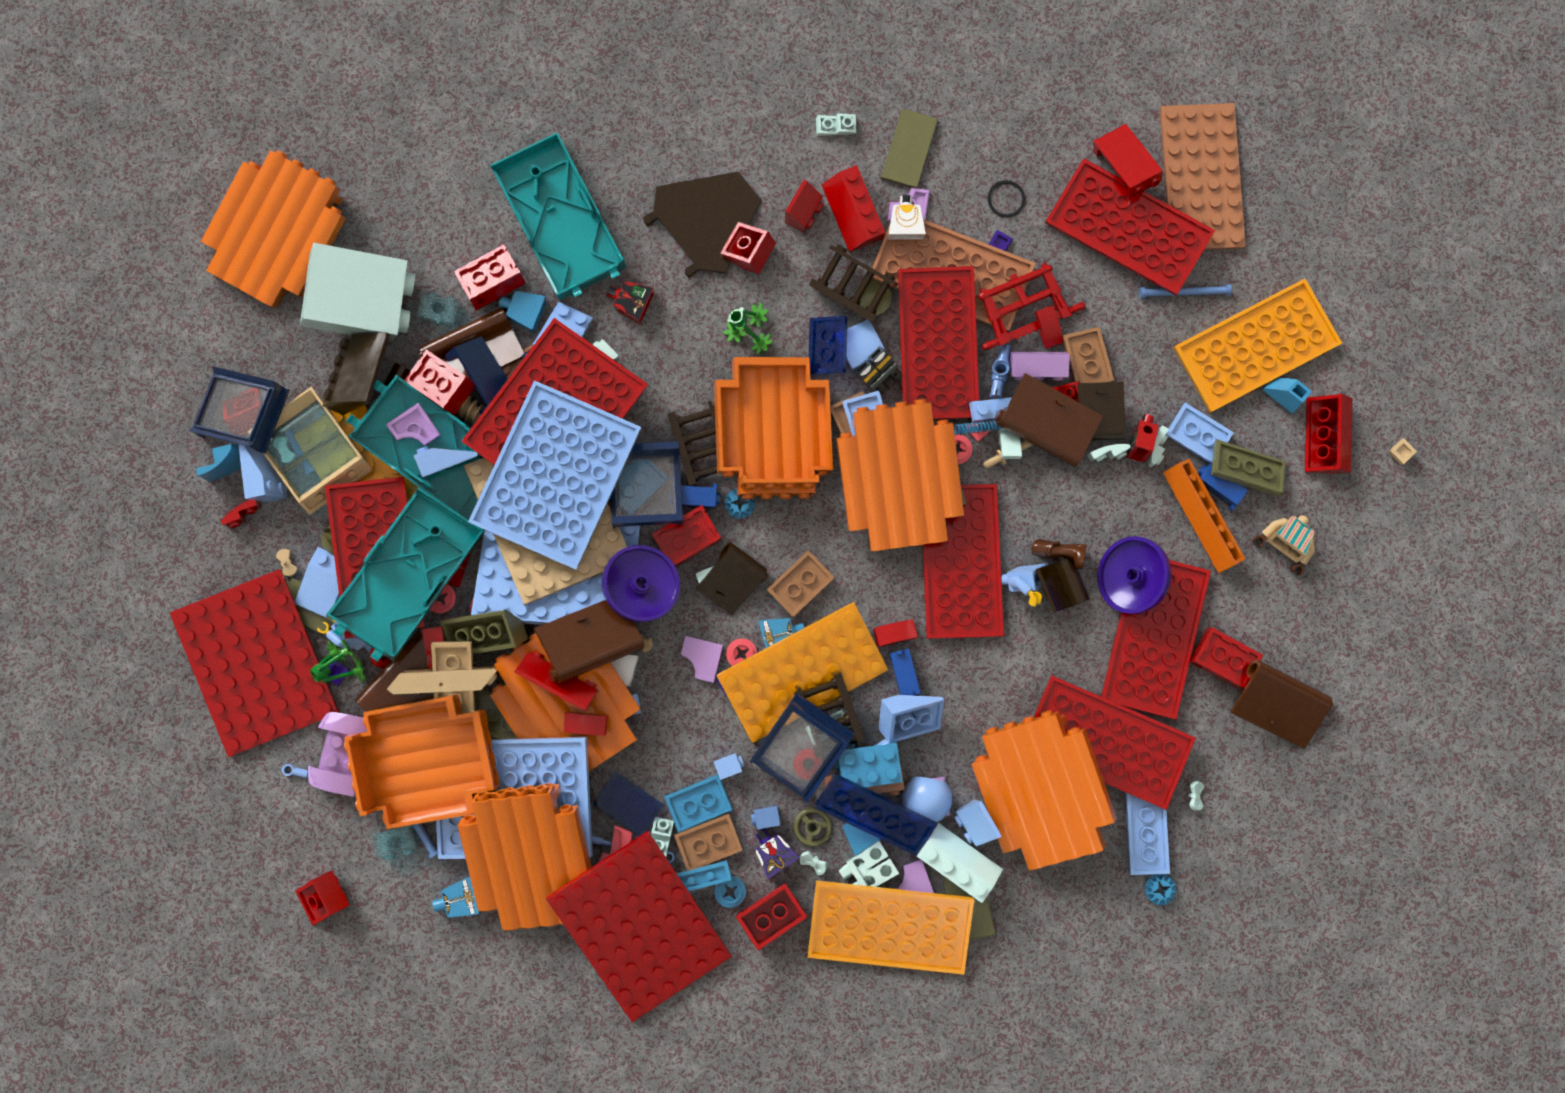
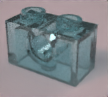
(447, 317)
(384, 846)

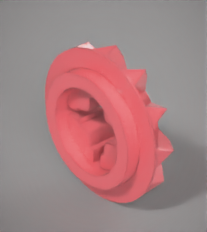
(964, 445)
(450, 599)
(742, 644)

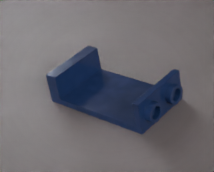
(480, 367)

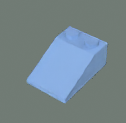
(435, 459)
(259, 477)
(319, 585)
(909, 716)
(977, 823)

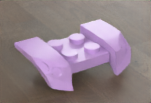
(333, 767)

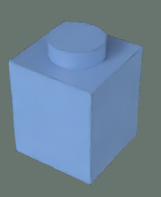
(765, 817)

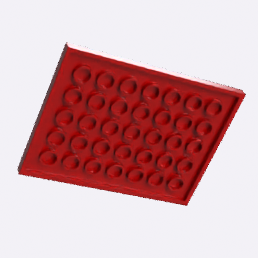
(565, 364)
(253, 662)
(639, 926)

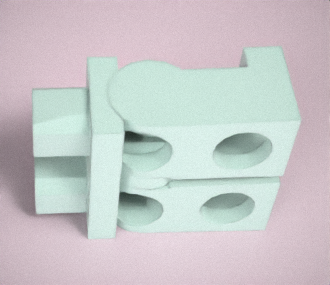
(863, 869)

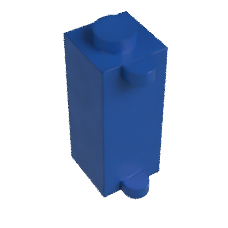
(1225, 490)
(696, 496)
(904, 673)

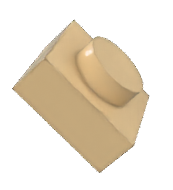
(1402, 451)

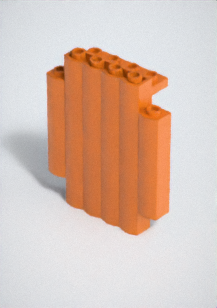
(270, 226)
(773, 427)
(900, 475)
(541, 714)
(421, 761)
(1044, 790)
(522, 852)

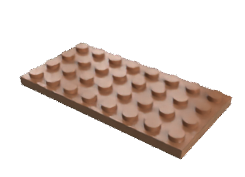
(1204, 169)
(951, 249)

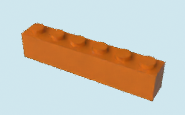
(1204, 515)

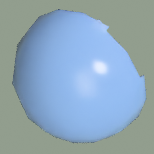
(928, 797)

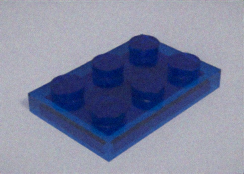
(828, 345)
(628, 804)

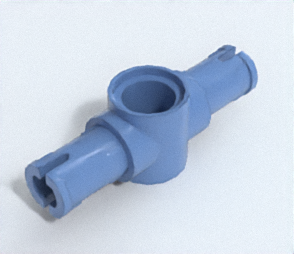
(1001, 363)

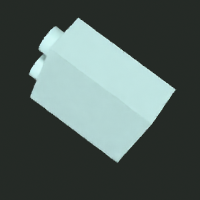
(355, 292)

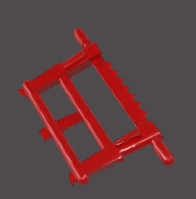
(995, 315)

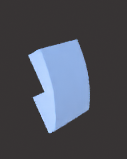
(861, 343)

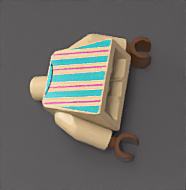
(1291, 538)

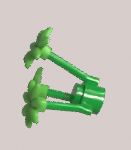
(737, 322)
(321, 670)

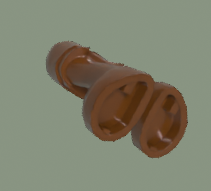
(1052, 549)

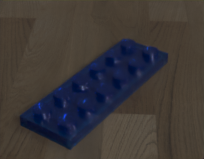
(875, 814)

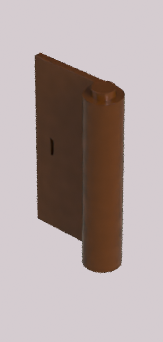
(496, 333)
(1054, 428)
(589, 644)
(410, 658)
(1283, 699)

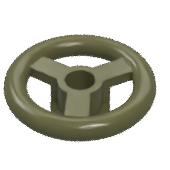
(808, 841)

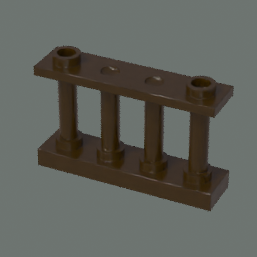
(838, 292)
(688, 457)
(843, 700)

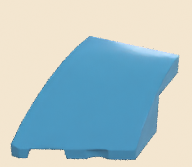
(226, 462)

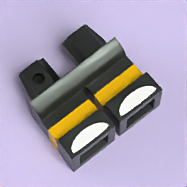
(885, 366)

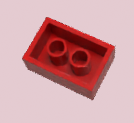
(771, 916)

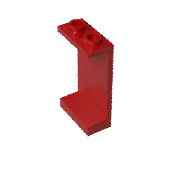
(1129, 160)

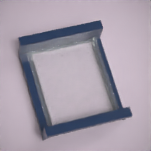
(240, 409)
(649, 487)
(802, 747)

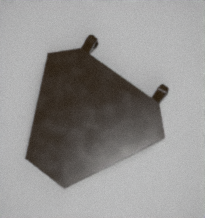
(703, 216)

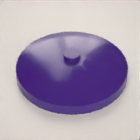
(1134, 575)
(640, 583)

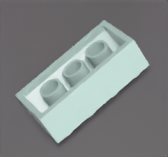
(960, 863)

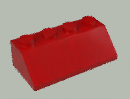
(853, 209)
(1328, 434)
(574, 691)

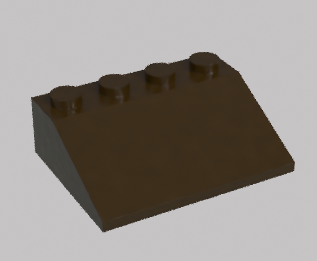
(355, 371)

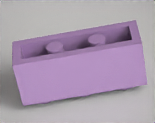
(1039, 365)

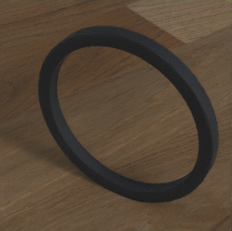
(1006, 182)

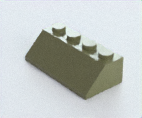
(486, 630)

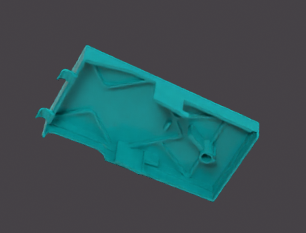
(558, 216)
(448, 485)
(404, 575)

